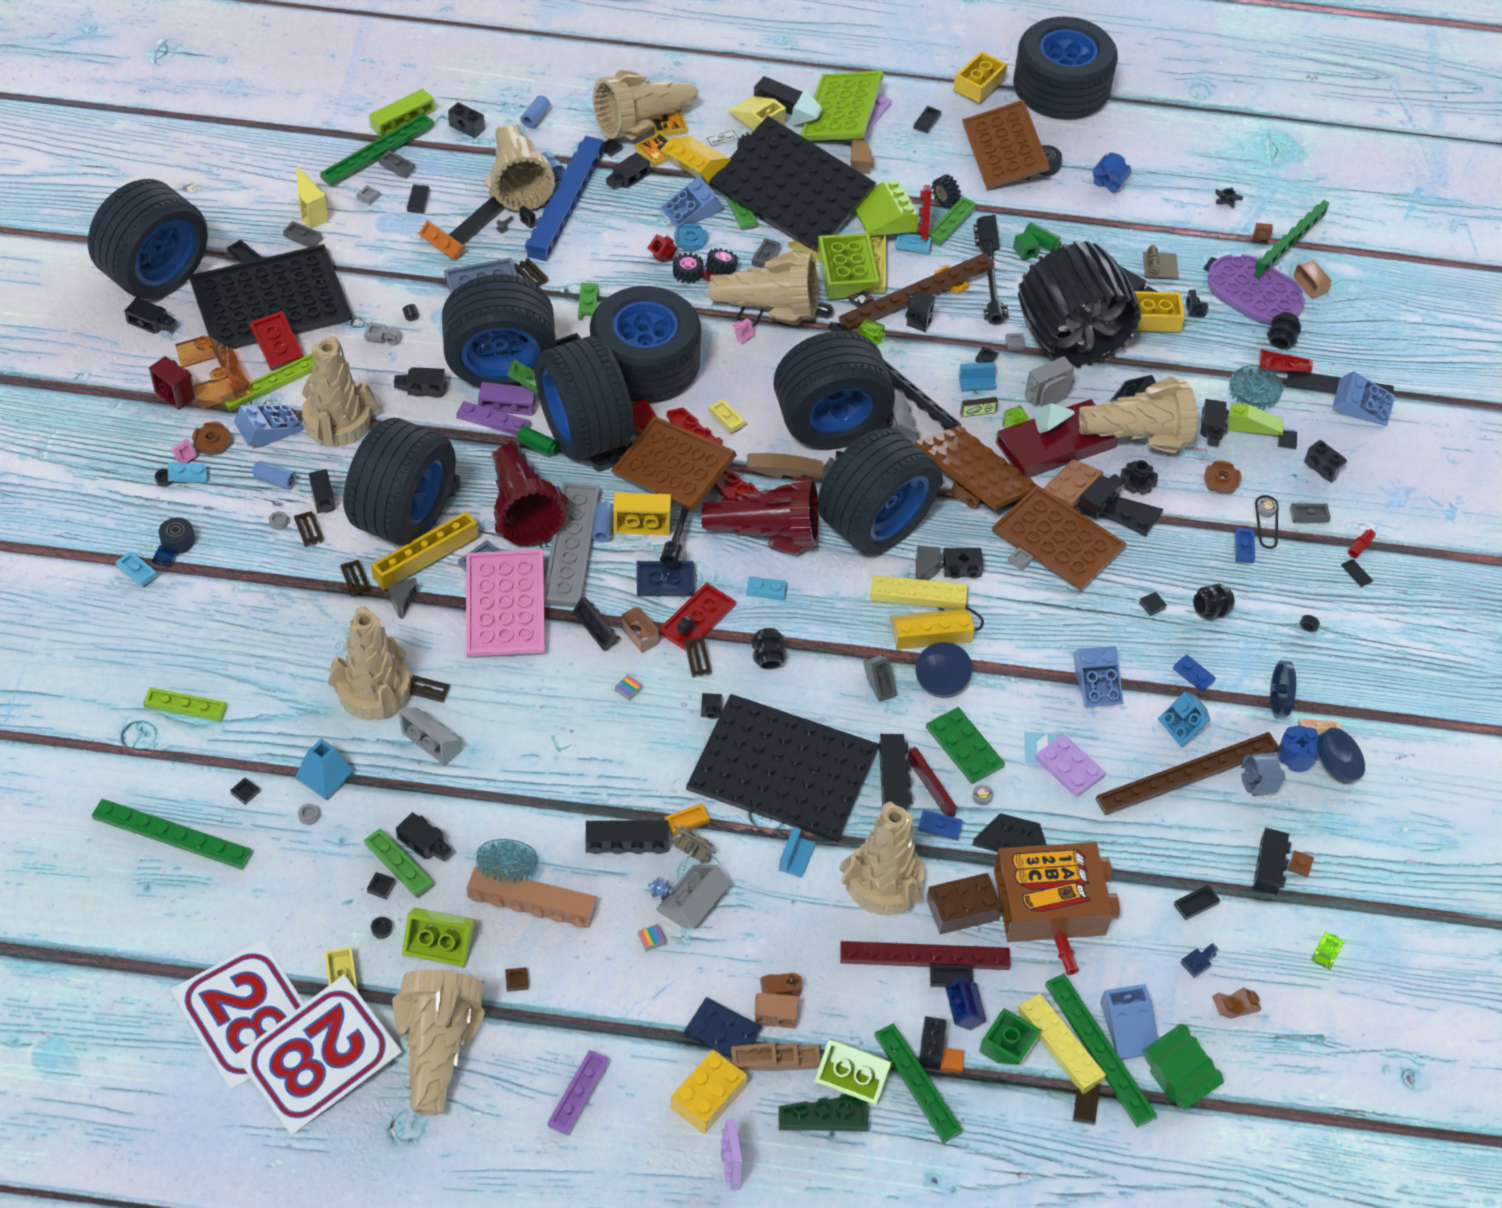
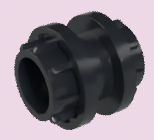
(1284, 330)
(1213, 601)
(768, 648)

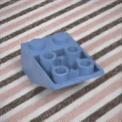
(692, 204)
(1363, 399)
(266, 423)
(1098, 676)
(1129, 1019)

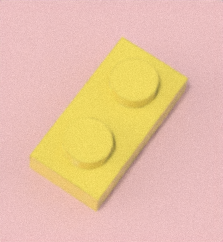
(726, 415)

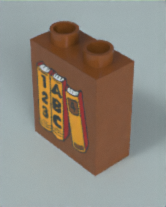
(1054, 891)

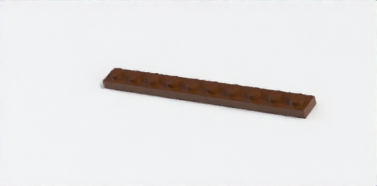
(930, 285)
(1184, 774)

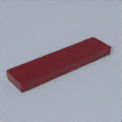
(931, 782)

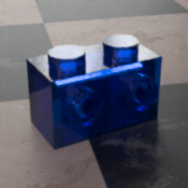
(965, 1003)

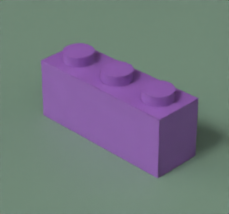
(507, 398)

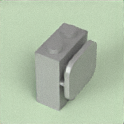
(1049, 382)

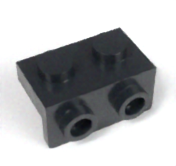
(1324, 460)

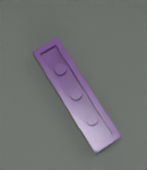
(491, 418)
(578, 1092)

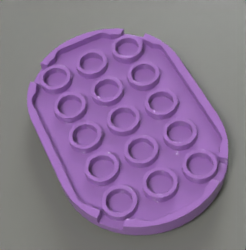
(1258, 297)

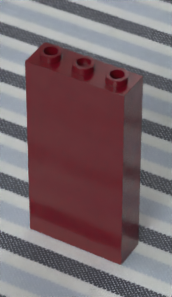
(1052, 449)

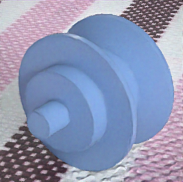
(660, 888)

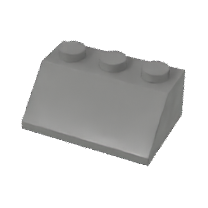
(902, 419)
(429, 734)
(694, 895)

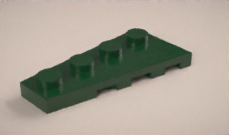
(833, 1114)

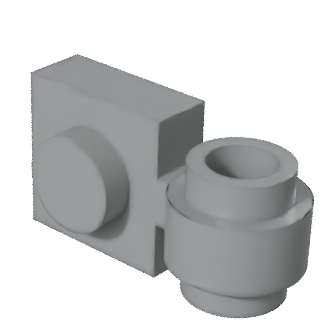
(377, 332)

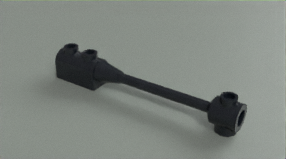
(989, 242)
(672, 549)

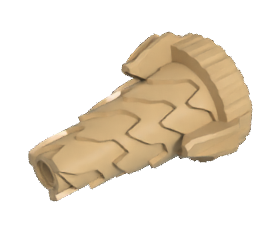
(628, 103)
(519, 171)
(784, 284)
(334, 407)
(1161, 413)
(374, 676)
(886, 870)
(439, 1014)

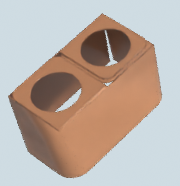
(1312, 279)
(637, 617)
(776, 1010)

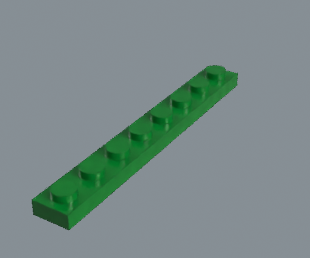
(376, 149)
(1291, 238)
(172, 834)
(1101, 1050)

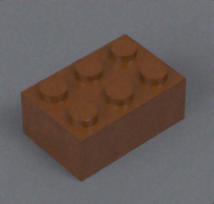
(963, 903)

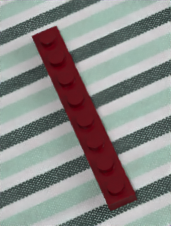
(923, 955)

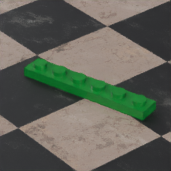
(918, 1083)

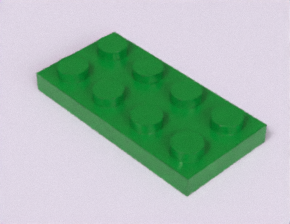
(965, 745)

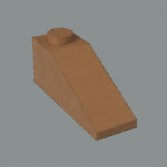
(861, 156)

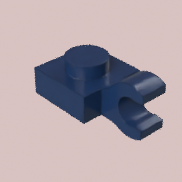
(1199, 962)

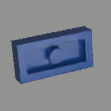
(1244, 545)
(1194, 673)
(940, 825)

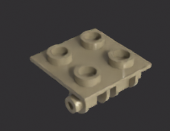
(1160, 264)
(687, 841)

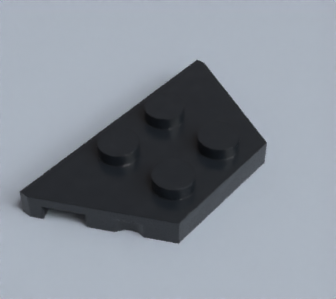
(1009, 832)

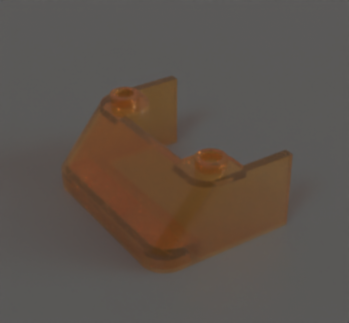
(226, 381)

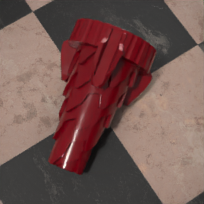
(526, 506)
(783, 513)

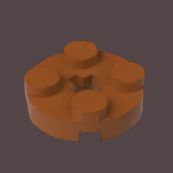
(214, 446)
(1231, 475)

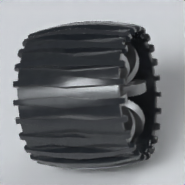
(1079, 303)

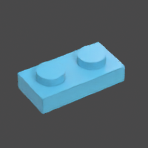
(913, 243)
(187, 472)
(136, 569)
(766, 588)

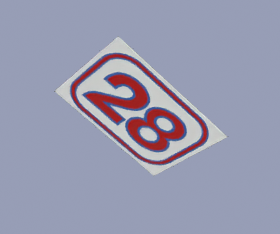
(237, 1005)
(318, 1054)

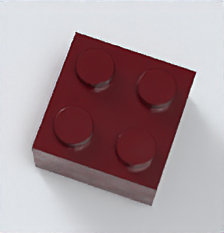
(172, 382)

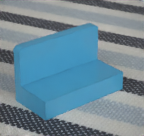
(977, 376)
(796, 854)

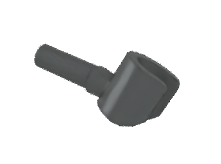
(502, 225)

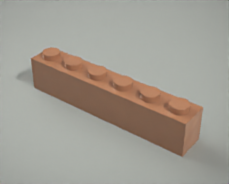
(533, 898)

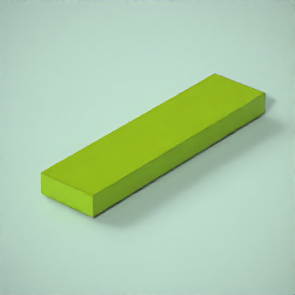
(185, 704)

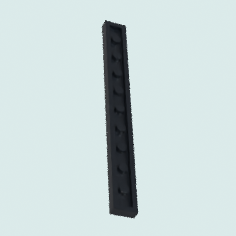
(912, 392)

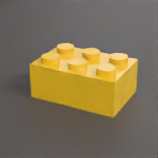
(980, 76)
(1160, 311)
(641, 513)
(708, 1091)

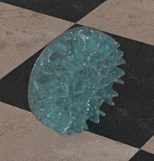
(1256, 386)
(507, 859)

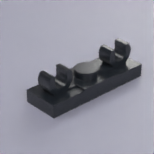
(595, 624)

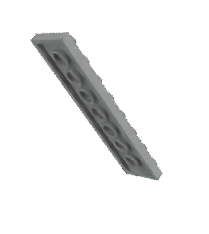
(571, 546)

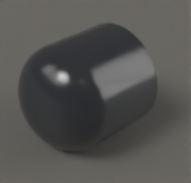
(824, 310)
(410, 312)

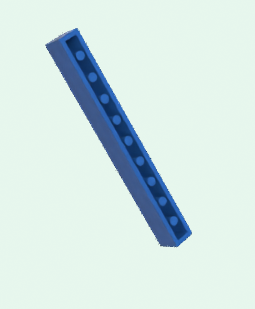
(565, 198)

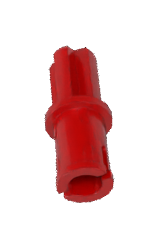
(1361, 543)
(1066, 954)

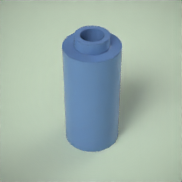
(535, 111)
(274, 474)
(602, 522)

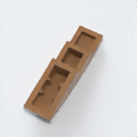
(784, 464)
(776, 1057)

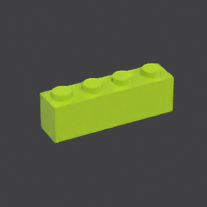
(401, 112)

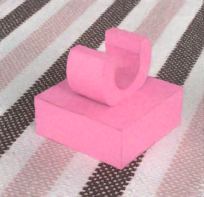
(743, 330)
(183, 451)

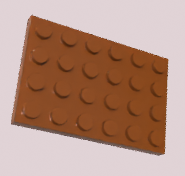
(1005, 144)
(674, 462)
(976, 467)
(1059, 537)

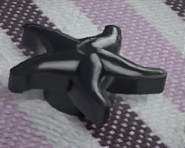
(1227, 196)

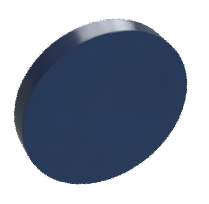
(944, 670)
(1283, 688)
(1341, 755)

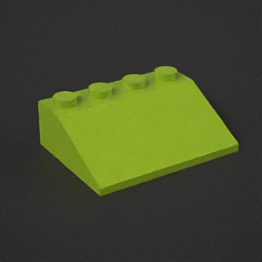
(888, 210)
(847, 264)

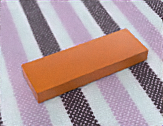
(441, 240)

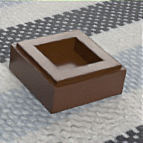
(516, 979)

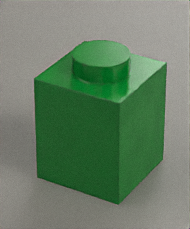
(1026, 246)

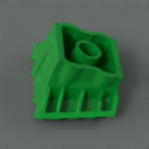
(1182, 1067)

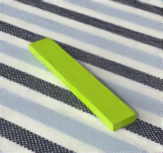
(274, 380)

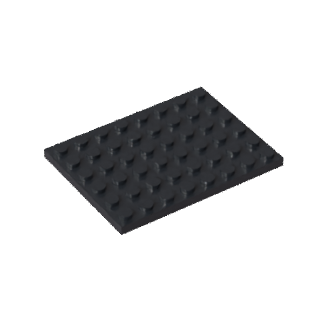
(792, 183)
(292, 282)
(783, 767)

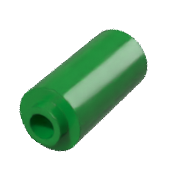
(1044, 237)
(537, 441)

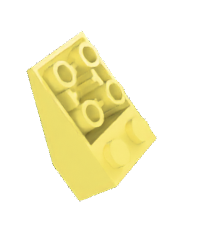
(755, 109)
(311, 200)

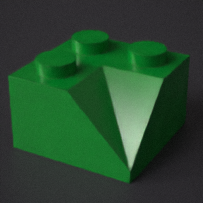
(1009, 1039)

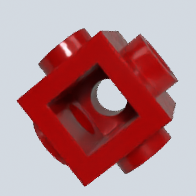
(662, 247)

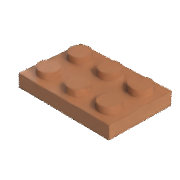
(1072, 482)

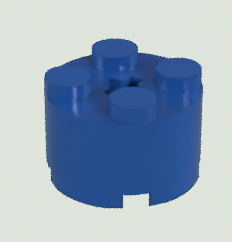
(1111, 172)
(1299, 748)

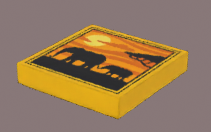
(670, 124)
(651, 149)

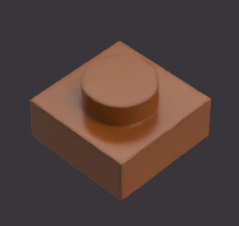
(1262, 231)
(1300, 863)

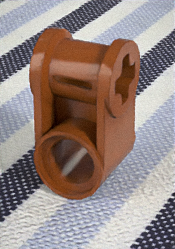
(963, 494)
(781, 984)

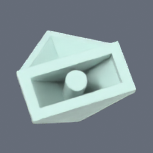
(805, 109)
(1050, 416)

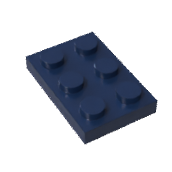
(657, 580)
(721, 1028)

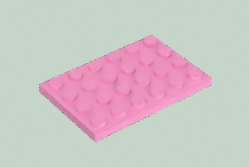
(505, 603)

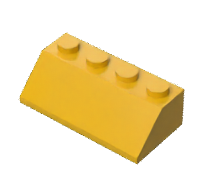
(694, 157)
(929, 628)

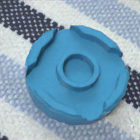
(690, 237)

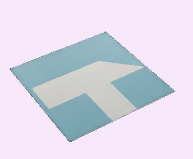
(1036, 742)

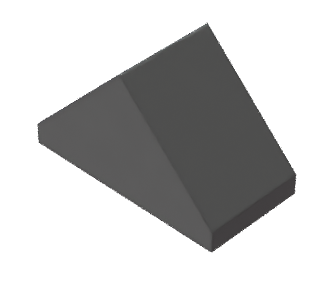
(402, 595)

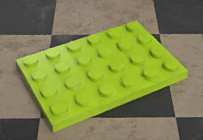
(845, 105)

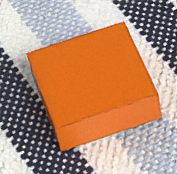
(952, 1060)

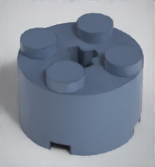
(1262, 773)

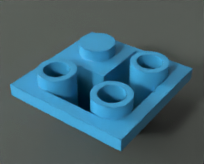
(1185, 718)
(323, 769)

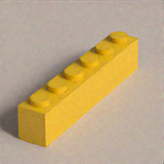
(424, 550)

